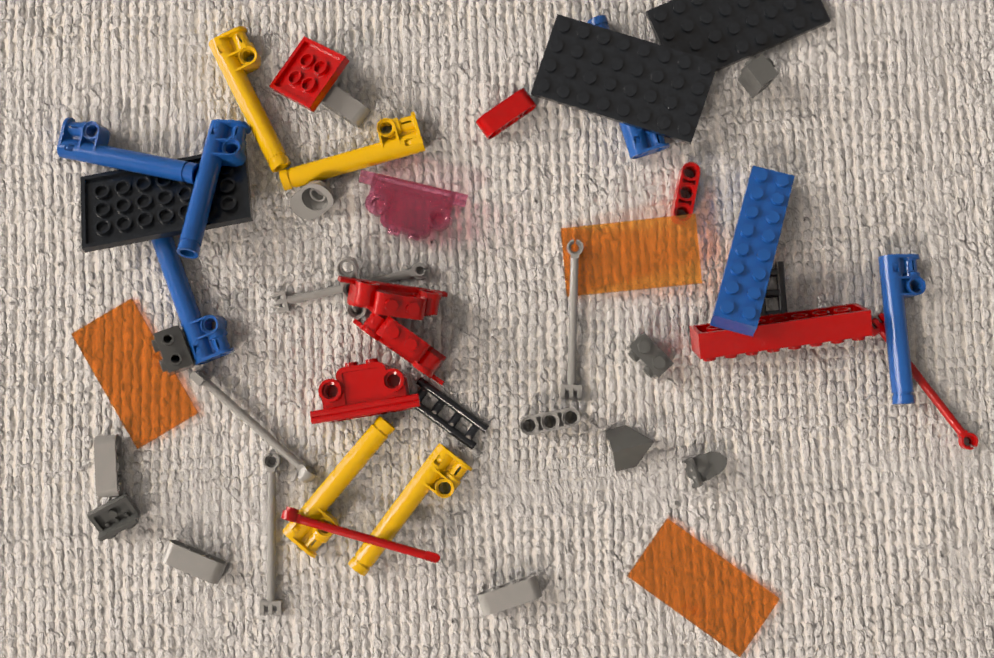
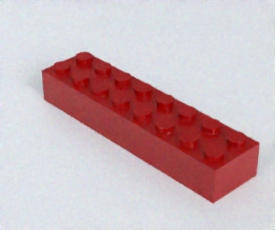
(785, 330)

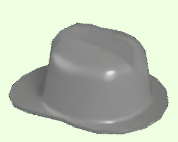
(312, 200)

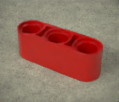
(506, 113)
(689, 184)

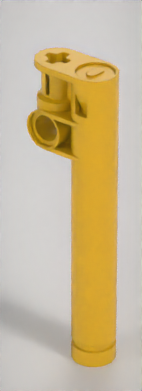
(231, 58)
(399, 143)
(436, 469)
(334, 485)

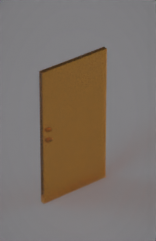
(634, 255)
(131, 376)
(703, 587)

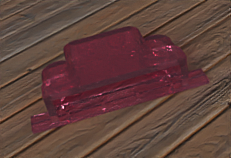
(409, 206)

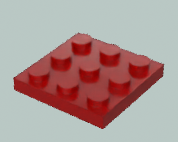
(309, 73)

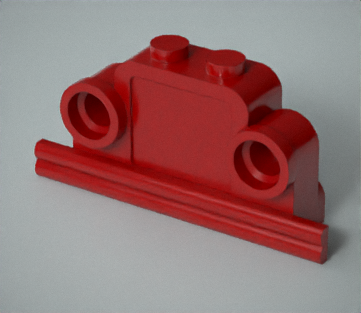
(393, 299)
(404, 343)
(364, 392)

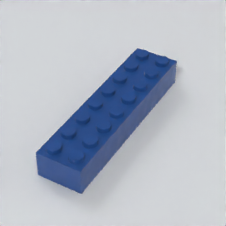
(752, 251)

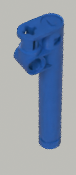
(638, 141)
(83, 145)
(223, 147)
(896, 275)
(204, 341)

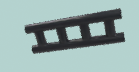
(780, 292)
(460, 412)

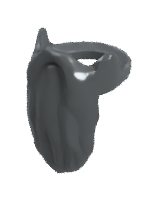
(704, 467)

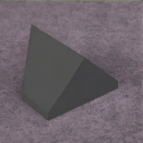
(627, 446)

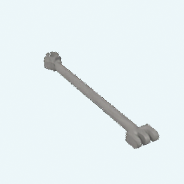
(287, 300)
(572, 332)
(306, 472)
(271, 600)

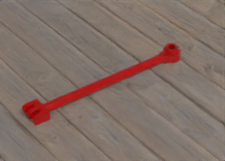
(961, 432)
(291, 514)

